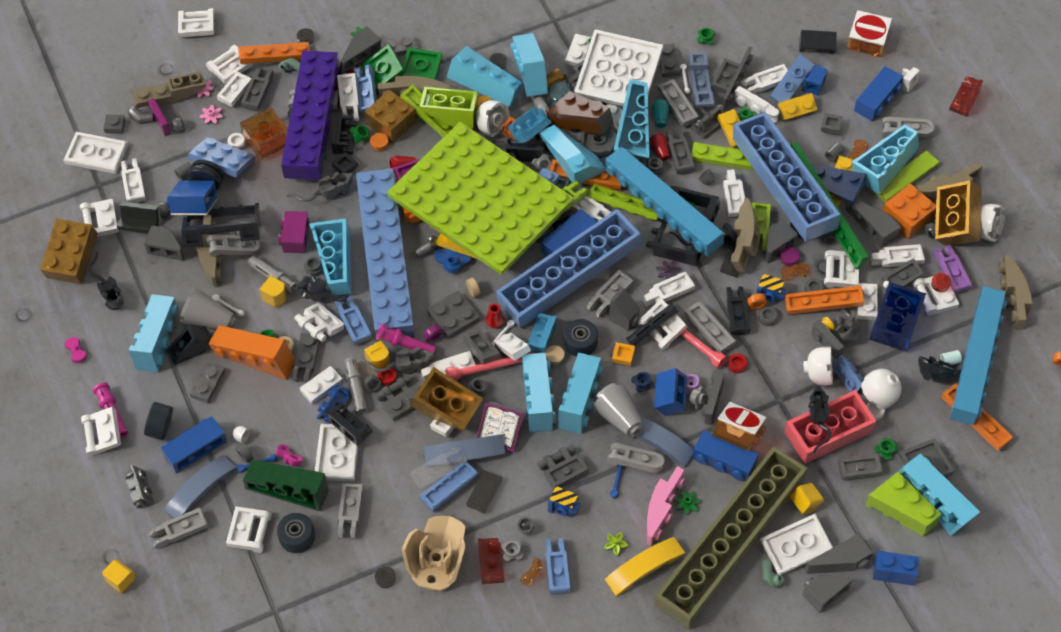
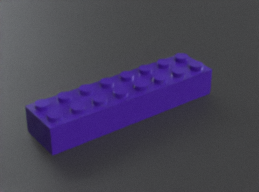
(310, 115)

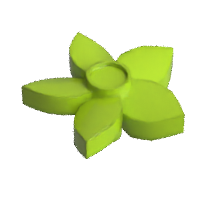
(616, 543)

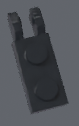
(738, 312)

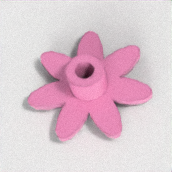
(205, 90)
(211, 114)

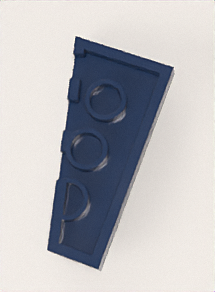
(841, 182)

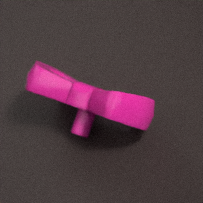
(74, 345)
(283, 451)

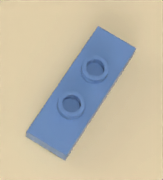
(791, 79)
(448, 486)

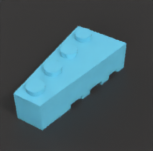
(530, 64)
(483, 76)
(634, 123)
(887, 158)
(334, 250)
(154, 333)
(580, 389)
(537, 392)
(930, 483)

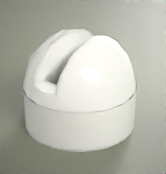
(241, 434)

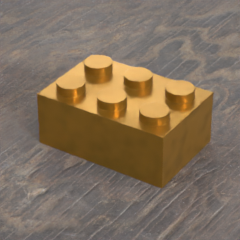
(958, 213)
(68, 251)

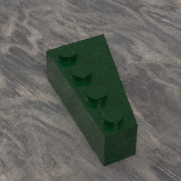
(287, 483)

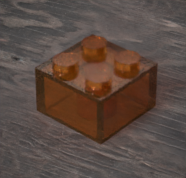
(264, 133)

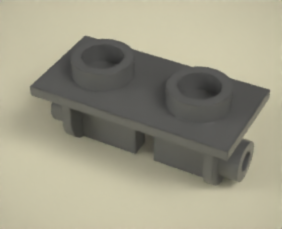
(708, 121)
(137, 479)

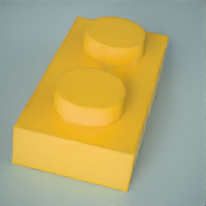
(797, 107)
(726, 121)

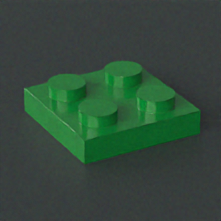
(422, 63)
(385, 65)

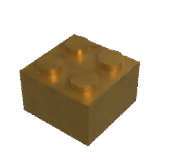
(390, 116)

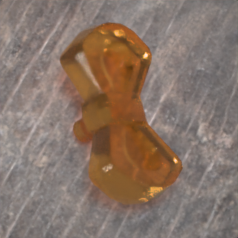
(859, 146)
(800, 269)
(526, 578)

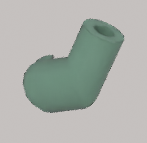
(289, 64)
(768, 576)

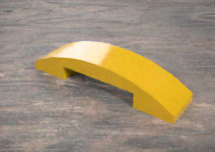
(644, 564)

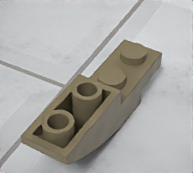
(404, 82)
(173, 91)
(970, 172)
(749, 235)
(209, 263)
(1016, 289)

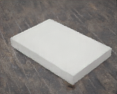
(96, 152)
(336, 455)
(796, 544)

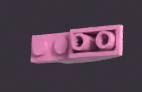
(660, 504)

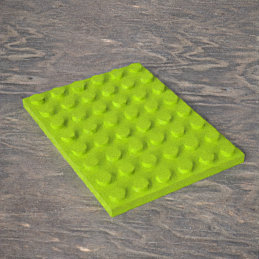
(480, 198)

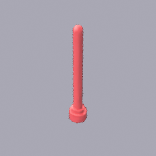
(717, 358)
(456, 373)

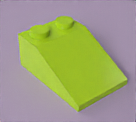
(450, 105)

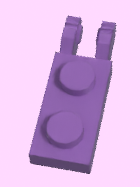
(953, 268)

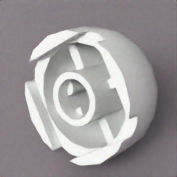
(491, 117)
(991, 221)
(820, 366)
(882, 388)

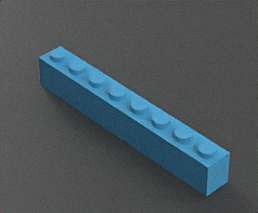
(664, 201)
(977, 356)

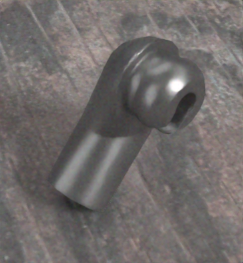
(139, 117)
(428, 246)

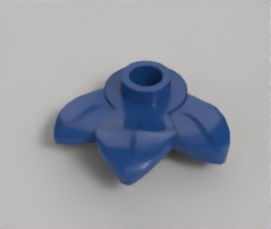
(451, 260)

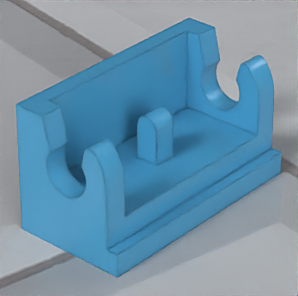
(529, 125)
(542, 333)

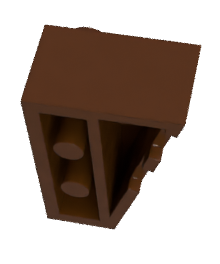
(580, 113)

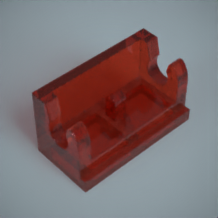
(966, 96)
(490, 561)

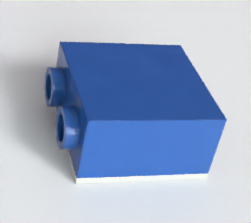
(192, 198)

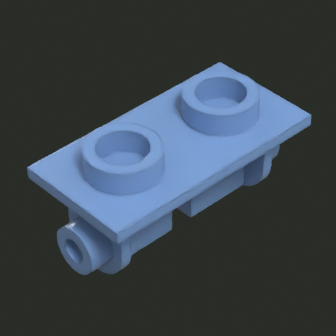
(847, 373)

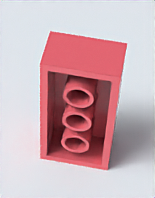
(847, 422)

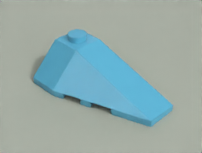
(573, 157)

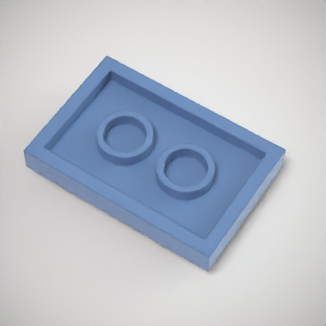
(228, 158)

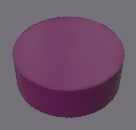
(789, 256)
(433, 333)

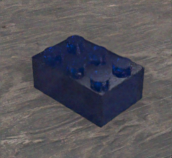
(897, 316)

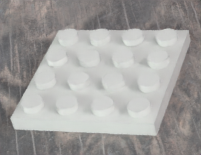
(611, 64)

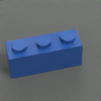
(879, 93)
(575, 225)
(193, 444)
(724, 456)

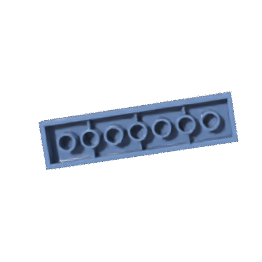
(786, 176)
(568, 268)

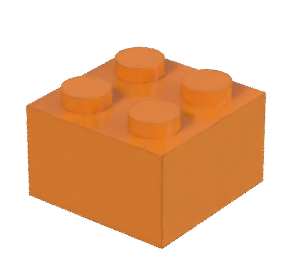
(911, 210)

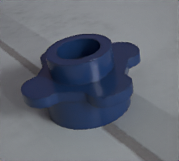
(642, 376)

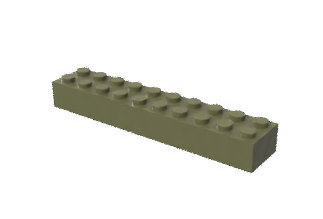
(730, 537)

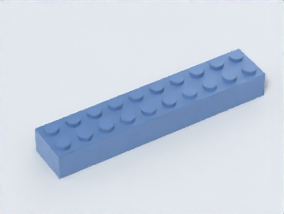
(384, 252)

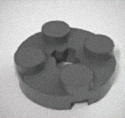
(601, 148)

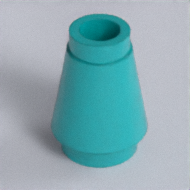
(660, 111)

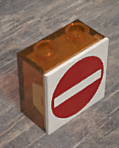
(869, 33)
(739, 426)

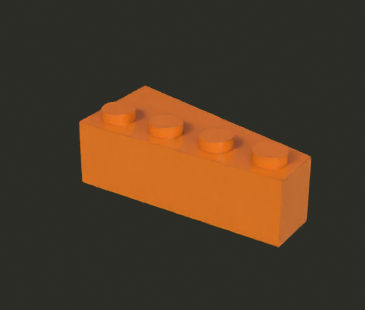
(253, 350)

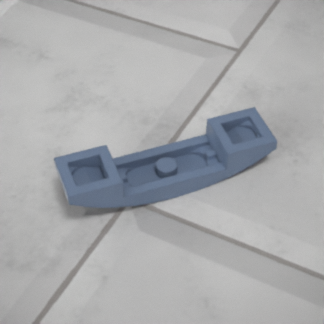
(700, 79)
(667, 442)
(470, 448)
(199, 485)

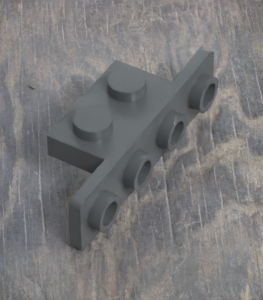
(728, 75)

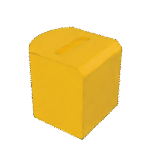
(273, 292)
(377, 355)
(806, 498)
(118, 575)

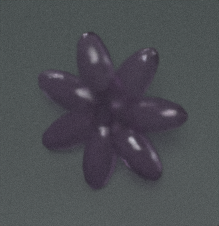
(668, 270)

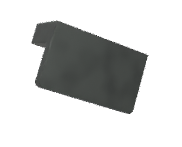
(138, 217)

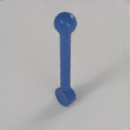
(241, 468)
(614, 494)

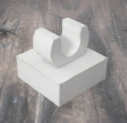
(910, 78)

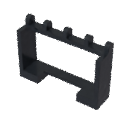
(248, 230)
(690, 257)

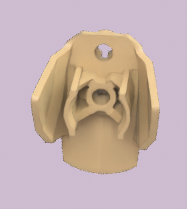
(435, 552)

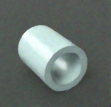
(952, 357)

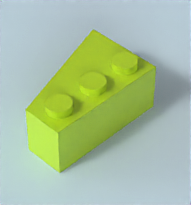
(905, 504)

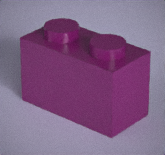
(295, 232)

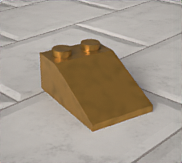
(446, 400)

